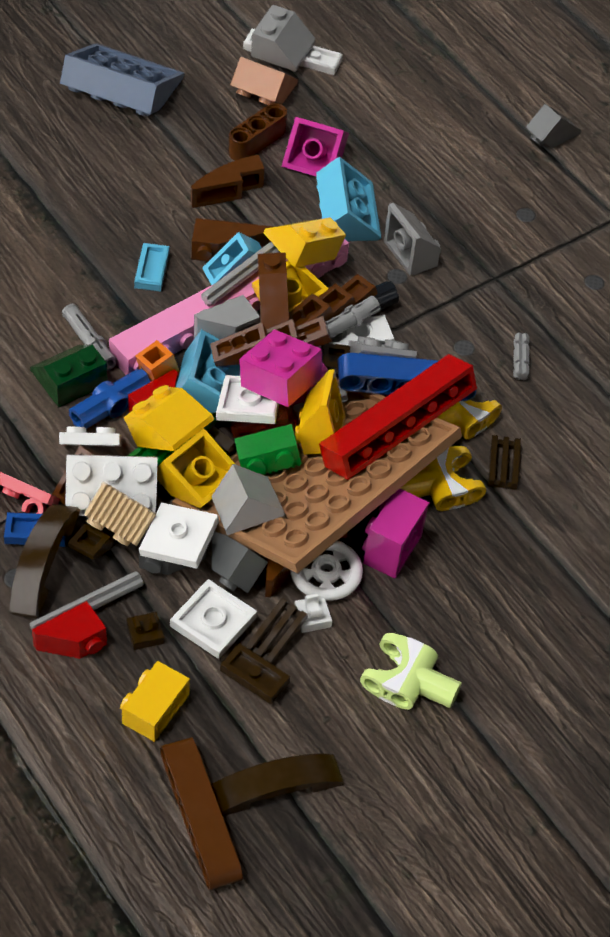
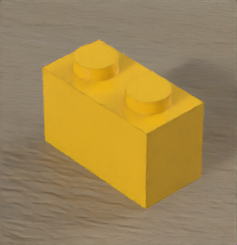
(155, 700)

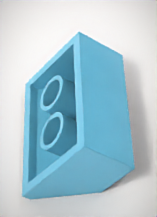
(348, 200)
(199, 373)

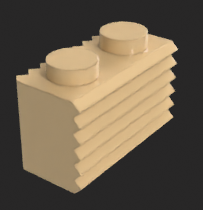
(119, 514)

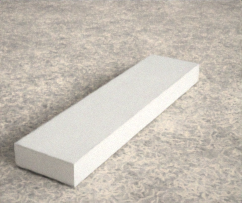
(316, 59)

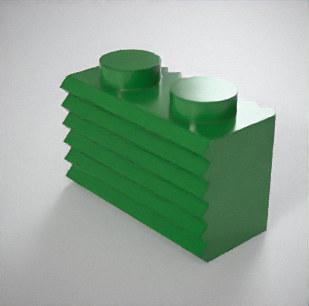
(268, 450)

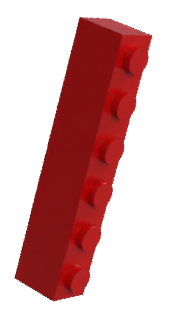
(398, 416)

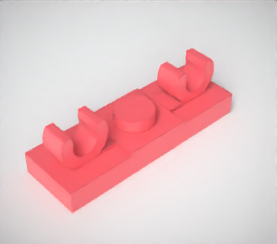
(15, 487)

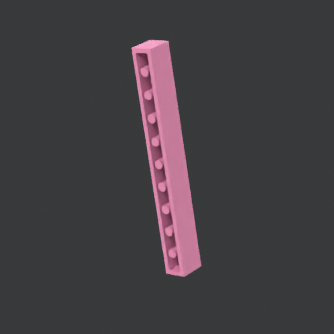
(176, 324)

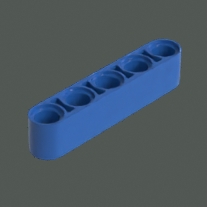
(380, 373)

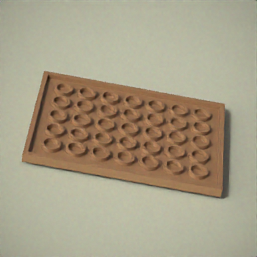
(324, 504)

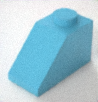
(231, 256)

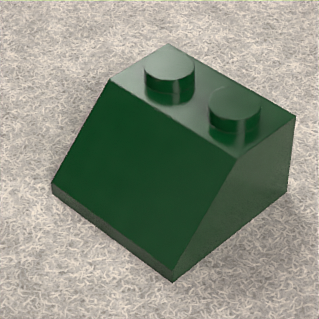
(71, 373)

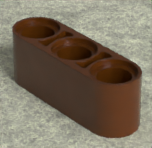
(257, 131)

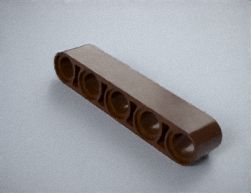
(201, 813)

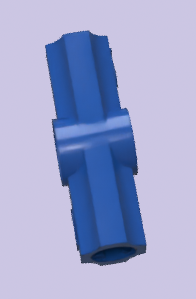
(108, 399)

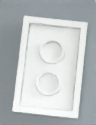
(129, 474)

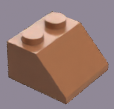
(262, 81)

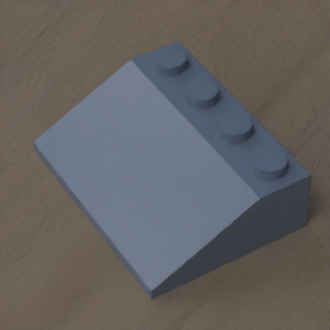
(119, 78)

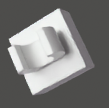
(317, 613)

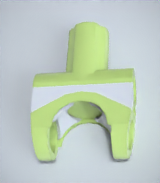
(411, 677)

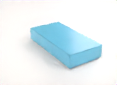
(152, 267)

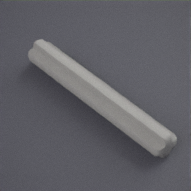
(235, 277)
(99, 597)

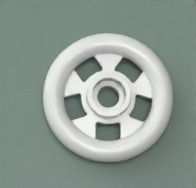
(350, 577)

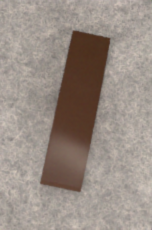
(333, 300)
(233, 347)

